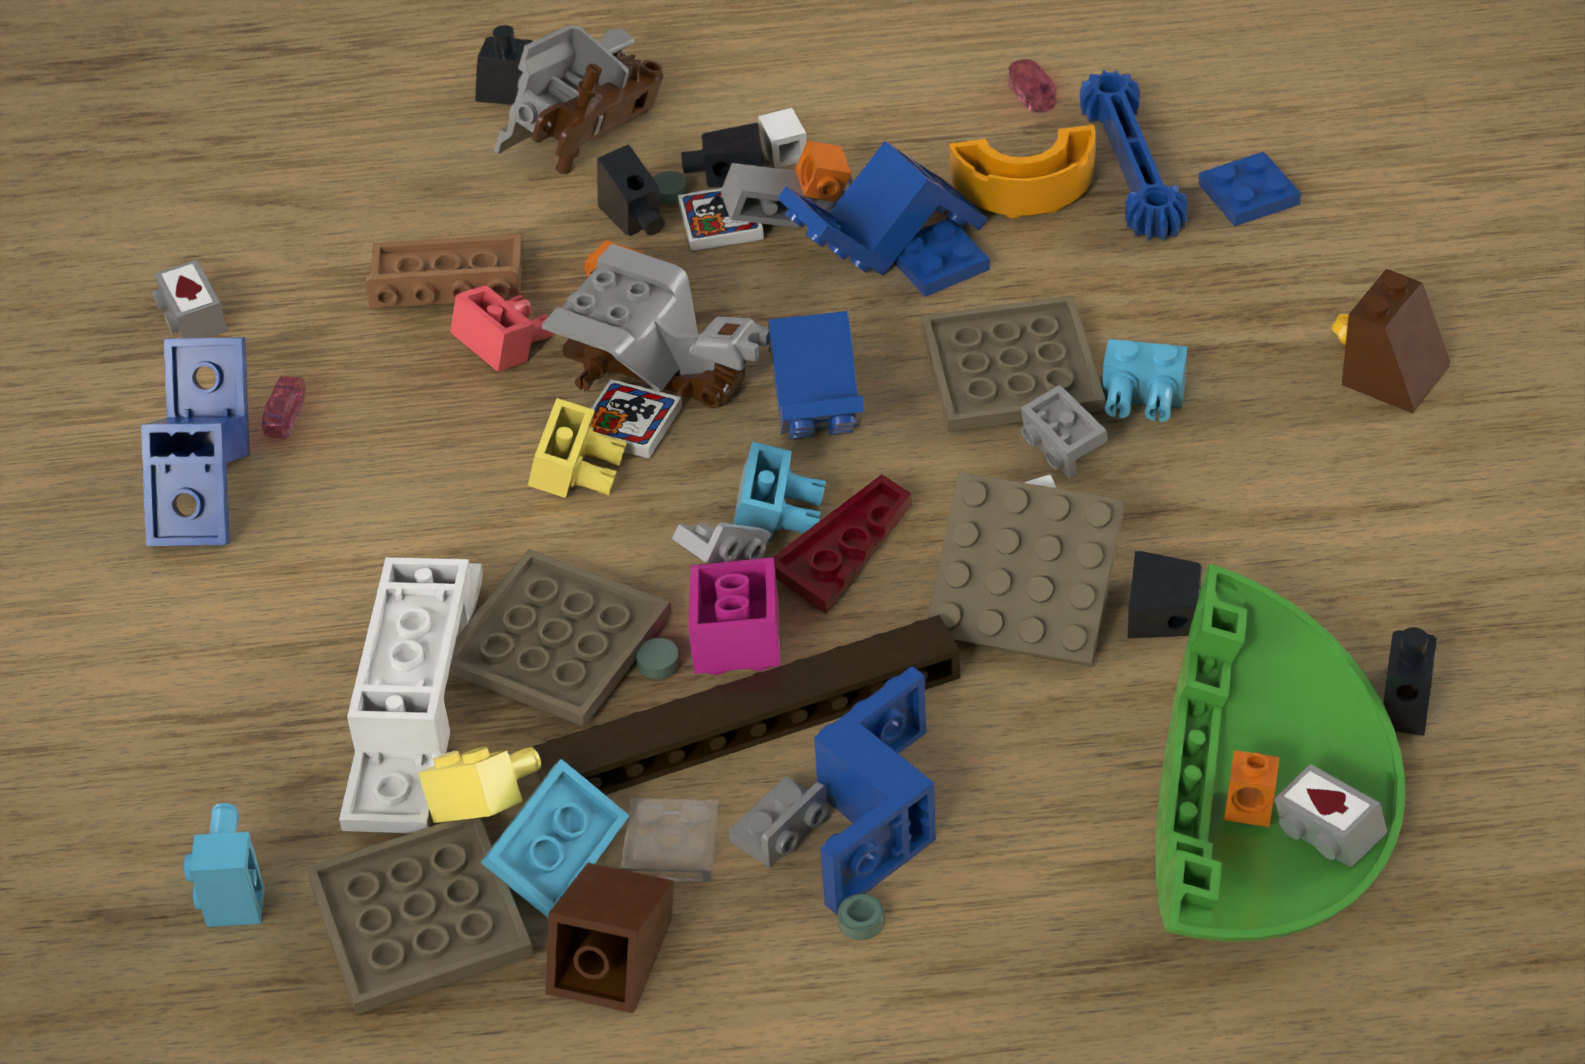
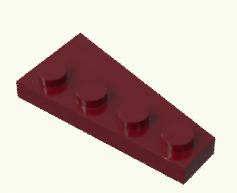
(836, 548)

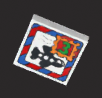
(709, 222)
(634, 416)

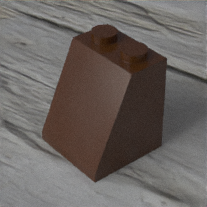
(1394, 343)
(607, 936)

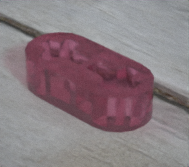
(1032, 85)
(283, 407)

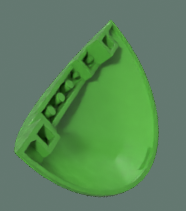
(1281, 687)

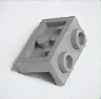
(1061, 429)
(723, 543)
(780, 820)

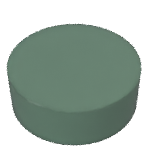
(670, 186)
(658, 658)
(861, 916)

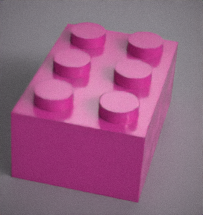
(734, 616)

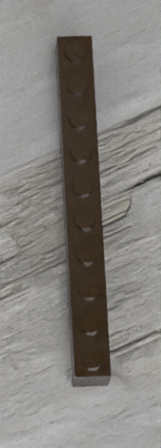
(751, 708)

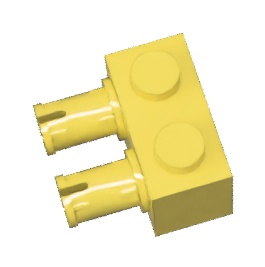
(563, 447)
(476, 783)

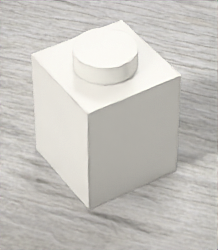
(782, 137)

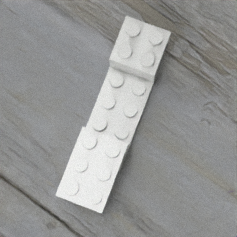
(400, 689)

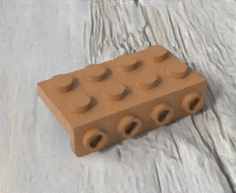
(441, 268)

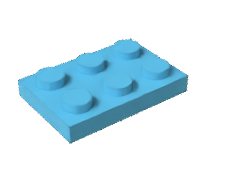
(554, 837)

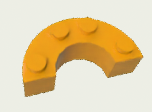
(1025, 183)

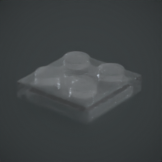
(671, 838)

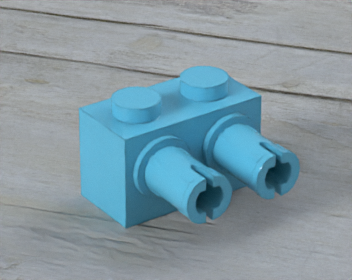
(1144, 375)
(766, 484)
(225, 872)

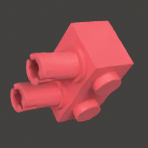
(496, 327)

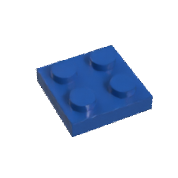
(1249, 188)
(941, 258)

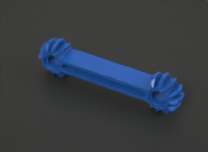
(1151, 205)

